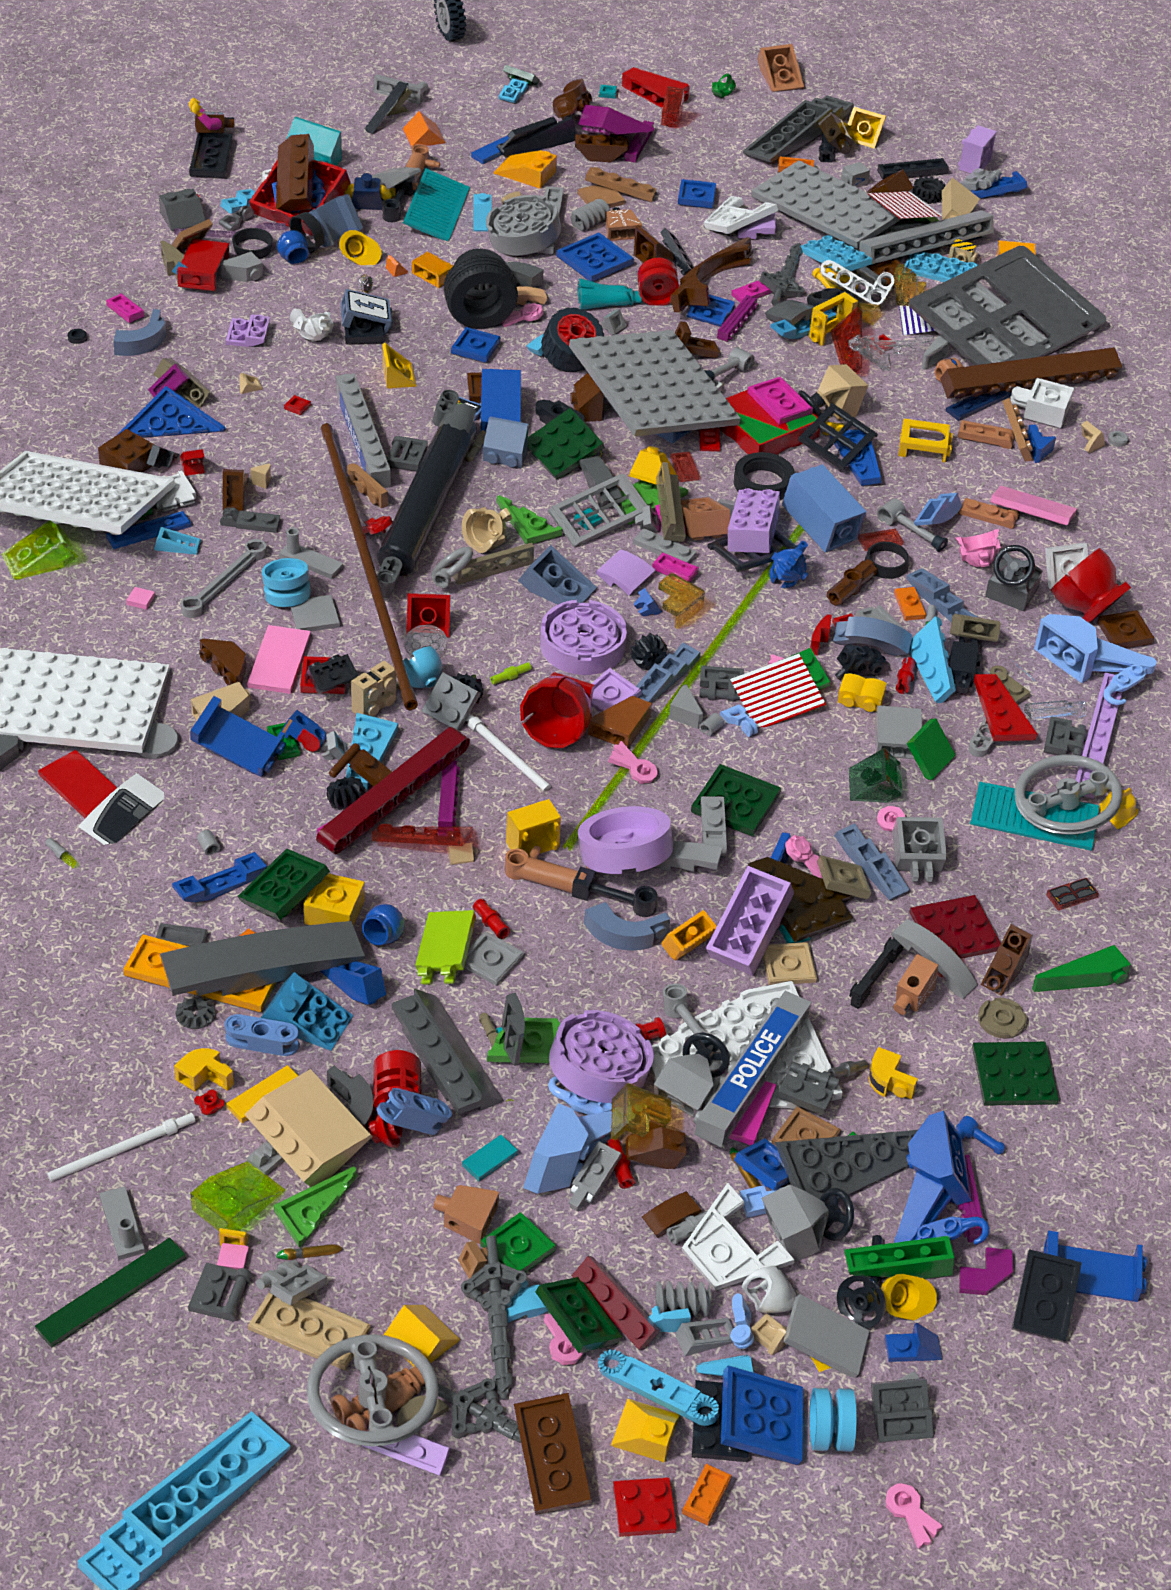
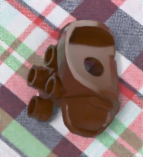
(573, 98)

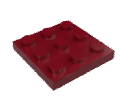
(959, 925)

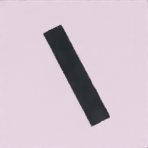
(385, 107)

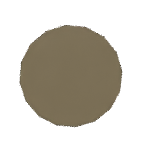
(1002, 1018)

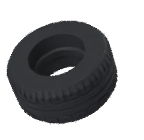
(475, 271)

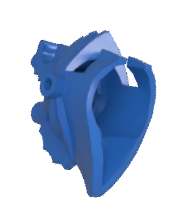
(789, 565)

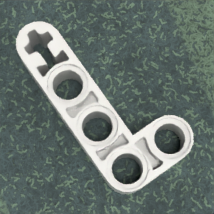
(854, 280)

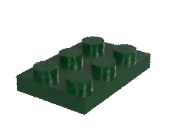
(578, 1314)

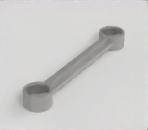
(223, 579)

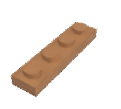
(615, 182)
(1020, 434)

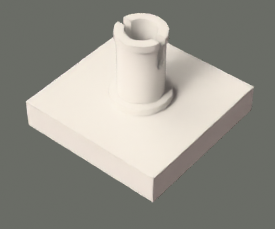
(1063, 559)

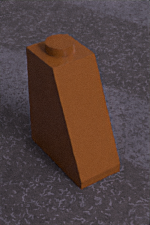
(621, 721)

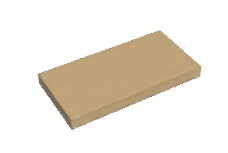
(306, 1326)

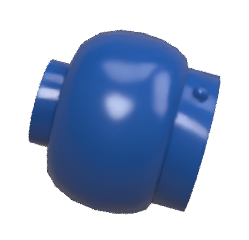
(293, 247)
(383, 924)

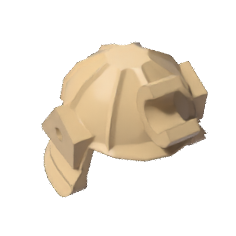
(484, 528)

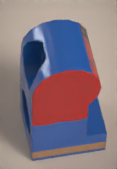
(304, 731)

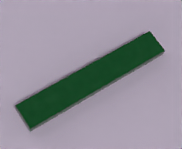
(110, 1292)

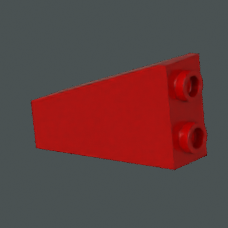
(651, 85)

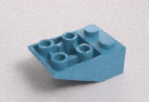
(311, 1011)

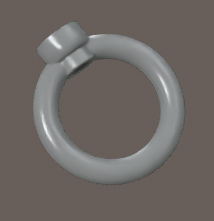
(441, 575)

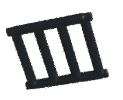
(756, 560)

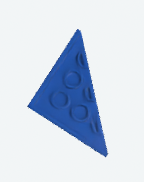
(171, 415)

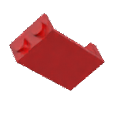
(203, 262)

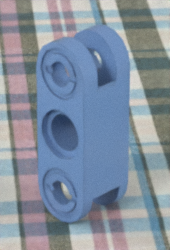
(261, 1035)
(414, 1111)

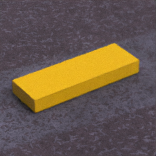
(244, 1102)

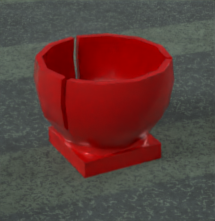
(1090, 586)
(558, 708)

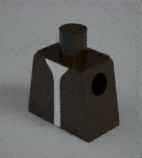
(842, 138)

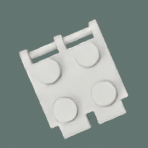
(180, 494)

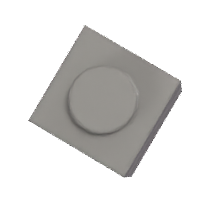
(855, 174)

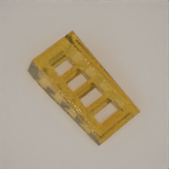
(870, 312)

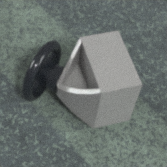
(688, 1078)
(804, 1219)

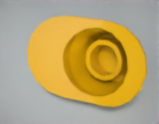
(357, 243)
(1126, 811)
(912, 1293)

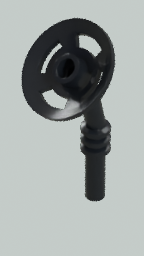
(863, 1299)

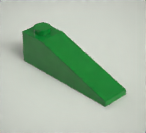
(1092, 970)
(916, 1258)

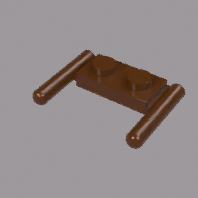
(362, 763)

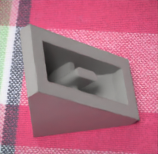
(685, 708)

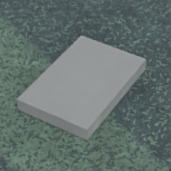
(826, 1336)

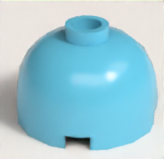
(424, 667)

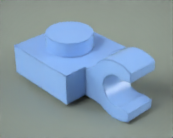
(752, 1200)

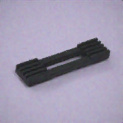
(861, 991)

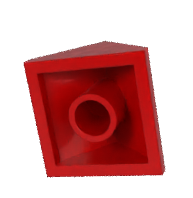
(428, 610)

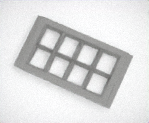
(569, 531)

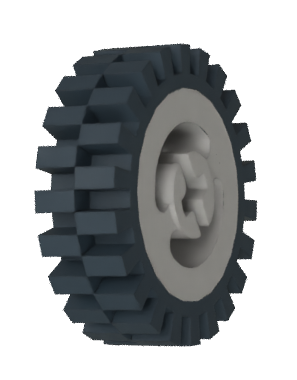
(450, 18)

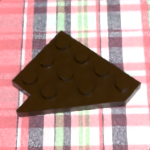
(812, 905)

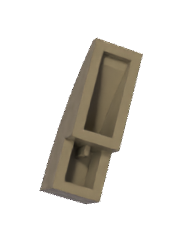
(170, 257)

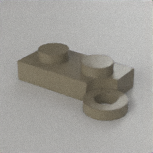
(1016, 690)

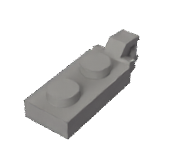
(593, 1175)

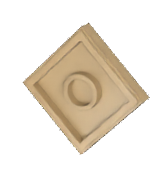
(789, 963)

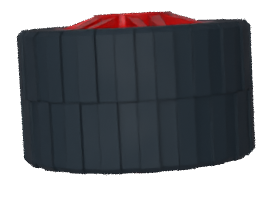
(562, 327)

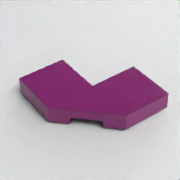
(982, 1281)

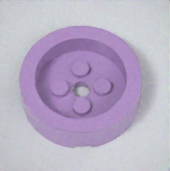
(581, 651)
(625, 839)
(589, 1072)

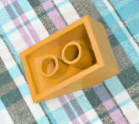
(529, 168)

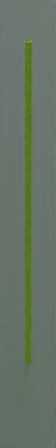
(641, 745)

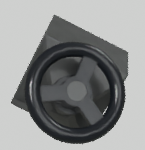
(1014, 579)

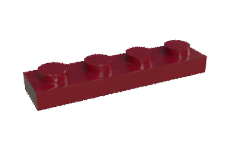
(617, 1303)

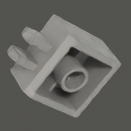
(919, 845)

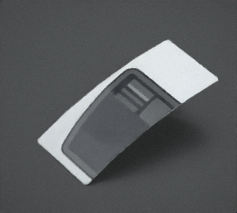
(122, 810)

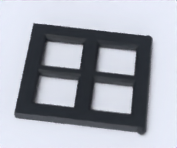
(839, 436)

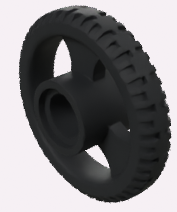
(826, 294)

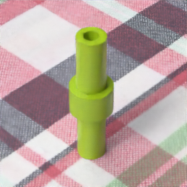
(510, 673)

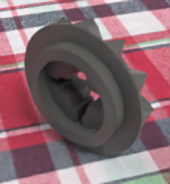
(185, 1014)

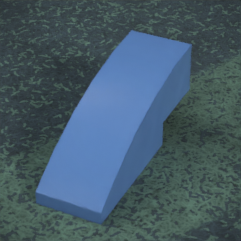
(939, 509)

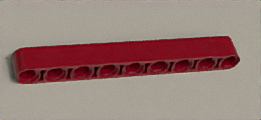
(392, 790)

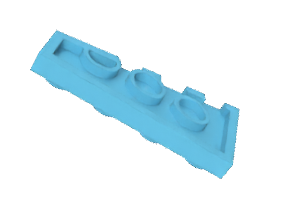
(931, 659)
(374, 736)

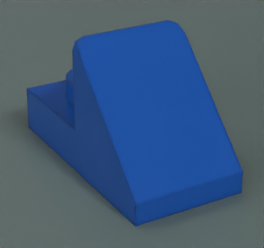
(1041, 445)
(918, 1346)

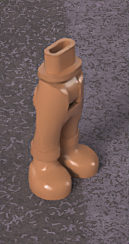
(400, 1389)

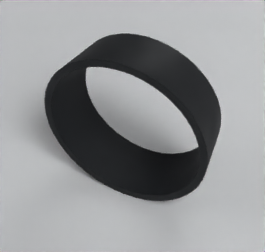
(315, 227)
(253, 234)
(889, 572)

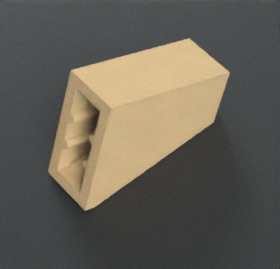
(957, 200)
(234, 699)

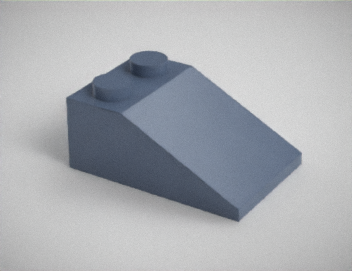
(556, 579)

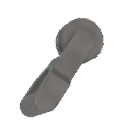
(244, 213)

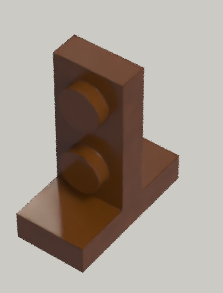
(696, 345)
(234, 487)

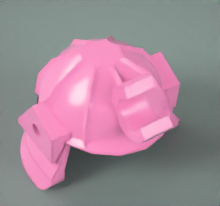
(979, 549)

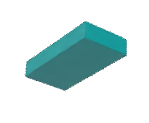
(489, 1158)

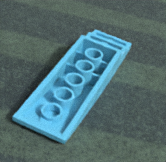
(182, 1505)

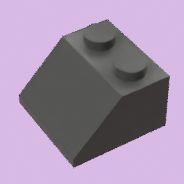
(181, 209)

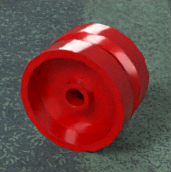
(657, 281)

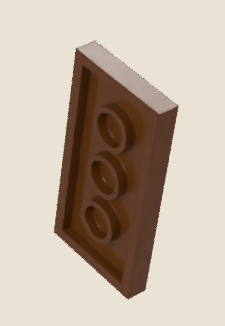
(552, 1453)

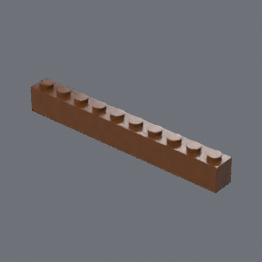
(1023, 372)

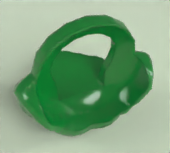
(723, 89)

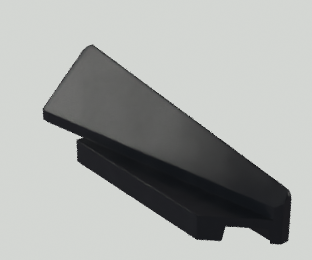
(539, 136)

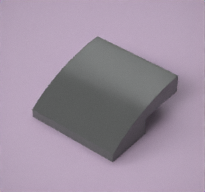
(790, 311)
(513, 1026)
(901, 1410)

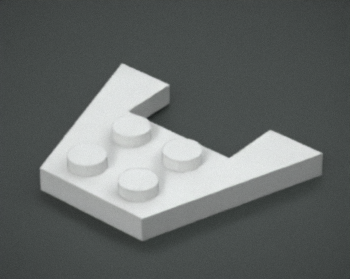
(731, 217)
(721, 1252)

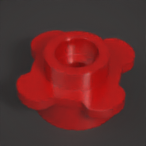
(209, 1107)

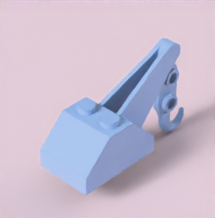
(1076, 649)
(567, 1140)

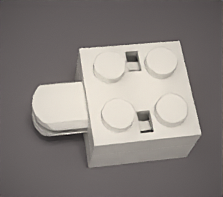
(1045, 403)

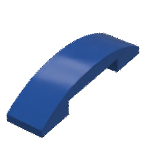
(210, 887)

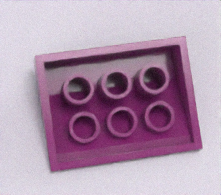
(609, 121)

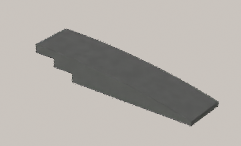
(797, 128)
(260, 958)

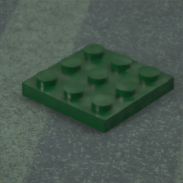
(563, 444)
(745, 798)
(283, 884)
(1014, 1073)

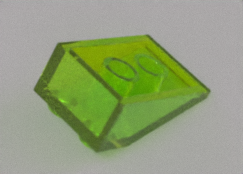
(40, 552)
(234, 1196)

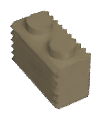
(975, 627)

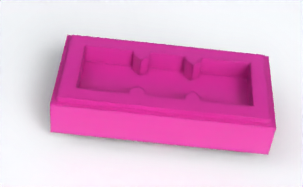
(753, 289)
(125, 308)
(666, 564)

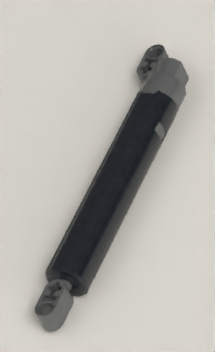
(427, 490)

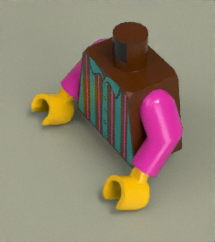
(209, 121)

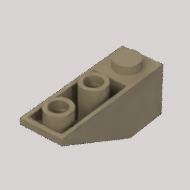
(192, 389)

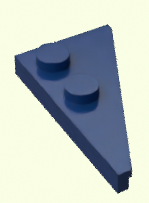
(1003, 185)

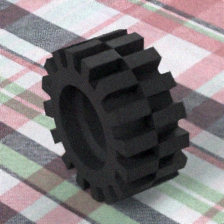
(928, 189)

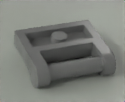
(411, 455)
(211, 1290)

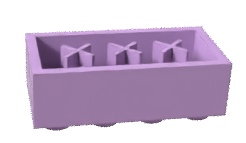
(753, 521)
(750, 920)

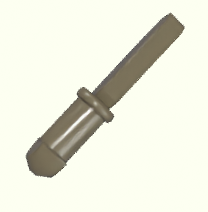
(477, 445)
(490, 1031)

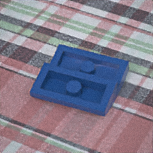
(715, 313)

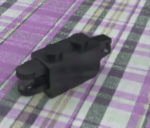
(963, 663)

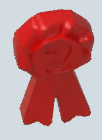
(375, 526)

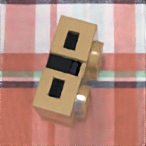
(374, 689)

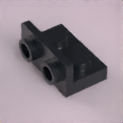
(332, 673)

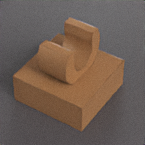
(473, 1258)

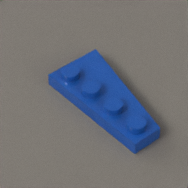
(864, 464)

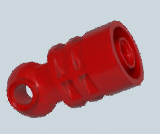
(390, 1071)

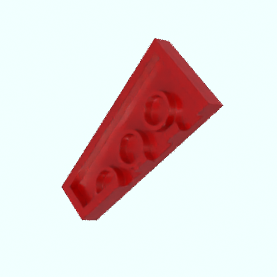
(1001, 711)

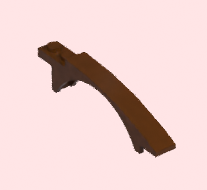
(692, 288)

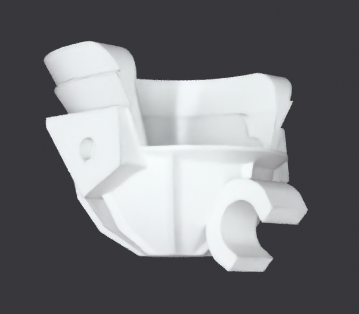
(313, 327)

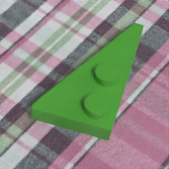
(528, 524)
(308, 1208)

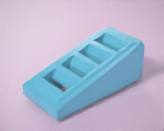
(167, 538)
(717, 1366)

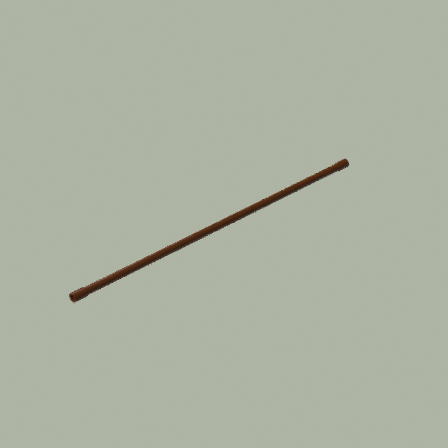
(407, 693)

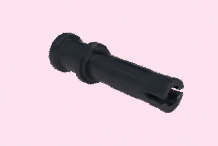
(827, 149)

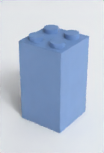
(823, 508)

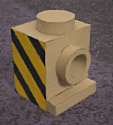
(963, 251)

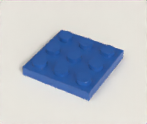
(595, 257)
(762, 1415)

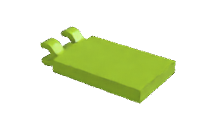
(445, 944)

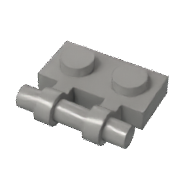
(981, 179)
(291, 1282)

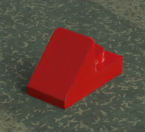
(192, 462)

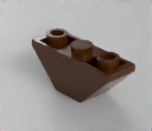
(600, 147)
(226, 659)
(1008, 959)

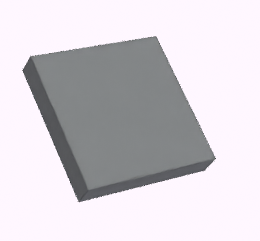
(315, 614)
(492, 958)

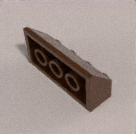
(295, 173)

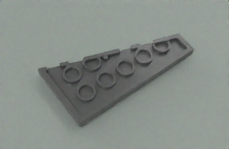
(843, 1160)

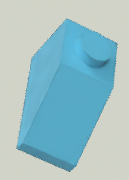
(481, 207)

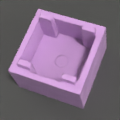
(977, 149)

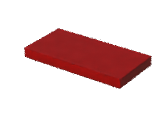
(77, 782)

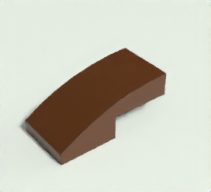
(671, 1213)

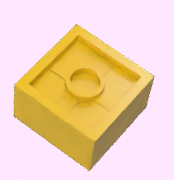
(534, 826)
(334, 900)

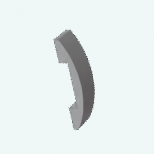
(934, 949)

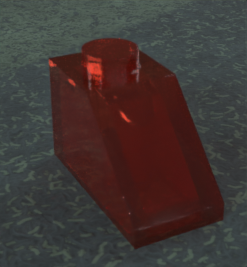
(672, 107)

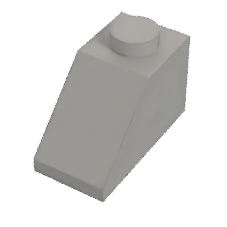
(241, 268)

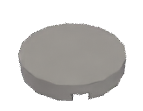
(160, 741)

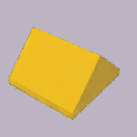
(397, 369)
(423, 1331)

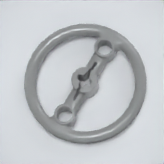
(1068, 794)
(381, 1430)

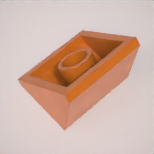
(422, 131)

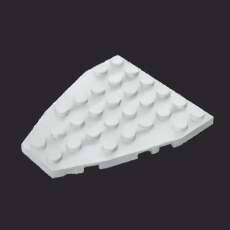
(734, 1025)

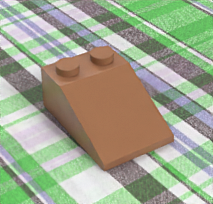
(780, 68)
(705, 518)

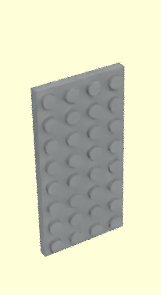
(825, 203)

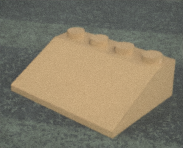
(308, 1127)

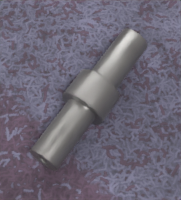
(848, 1068)

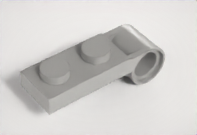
(714, 822)

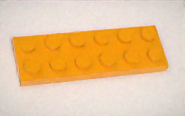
(147, 966)

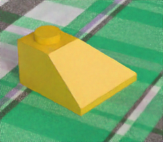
(866, 126)
(648, 465)
(645, 1430)

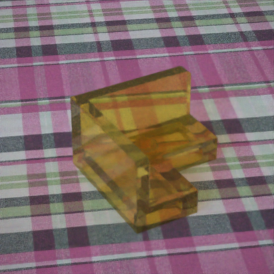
(906, 285)
(684, 598)
(633, 1109)

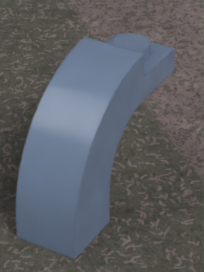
(141, 340)
(874, 632)
(624, 934)

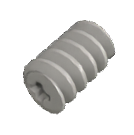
(589, 214)
(683, 1298)

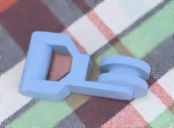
(747, 724)
(741, 1334)

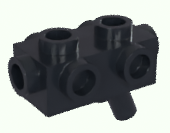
(860, 661)

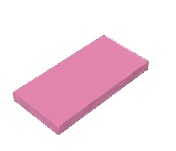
(1033, 505)
(279, 659)

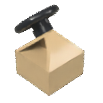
(839, 387)

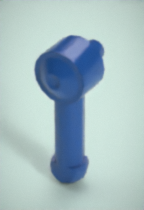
(969, 1128)

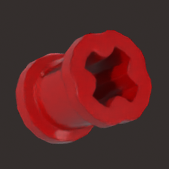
(656, 1026)

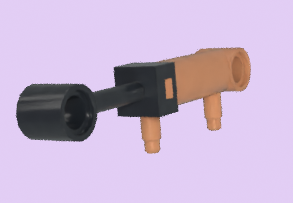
(418, 159)
(579, 883)

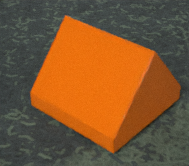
(395, 267)

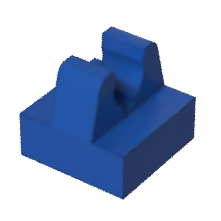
(648, 604)

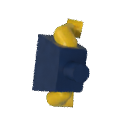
(369, 192)

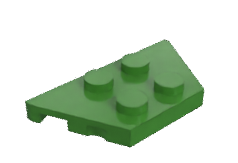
(648, 493)
(536, 1043)

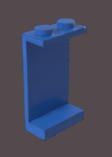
(500, 395)
(236, 739)
(1104, 1272)

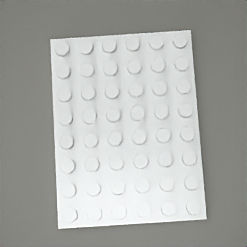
(78, 492)
(79, 699)

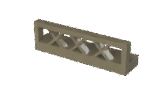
(670, 505)
(496, 563)

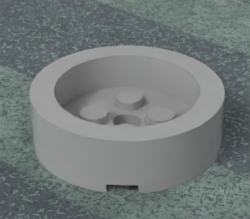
(534, 233)

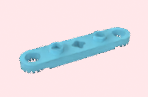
(674, 1395)

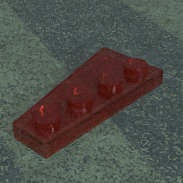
(842, 333)
(423, 835)

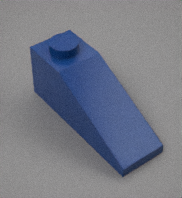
(358, 981)

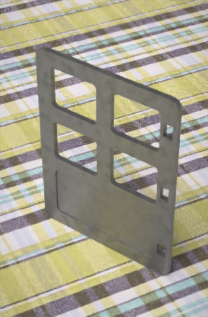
(1030, 289)

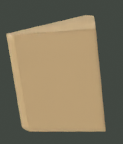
(261, 475)
(460, 854)

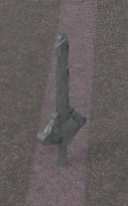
(782, 282)
(496, 1303)
(487, 1416)

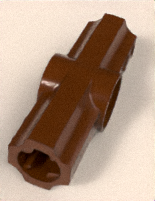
(851, 582)

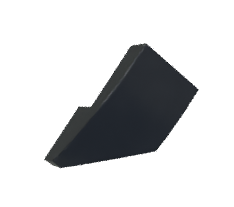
(161, 457)

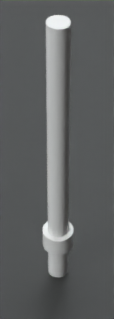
(478, 725)
(168, 1127)

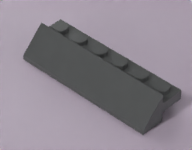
(445, 1053)

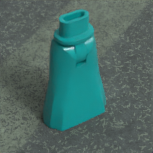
(596, 295)

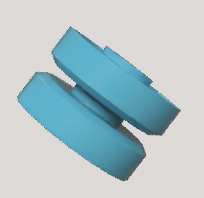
(286, 582)
(833, 1419)

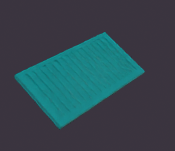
(436, 205)
(997, 810)

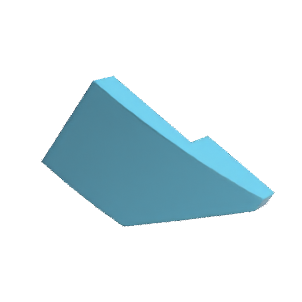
(670, 1320)

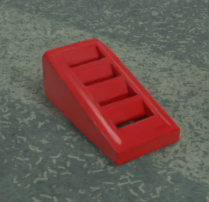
(709, 435)

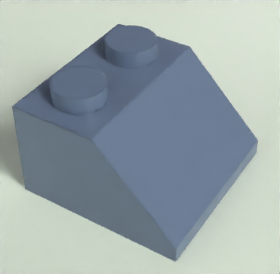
(505, 442)

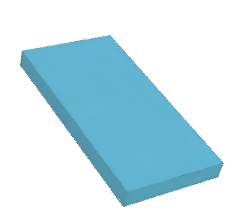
(836, 251)
(936, 266)

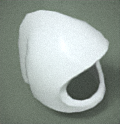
(779, 1291)

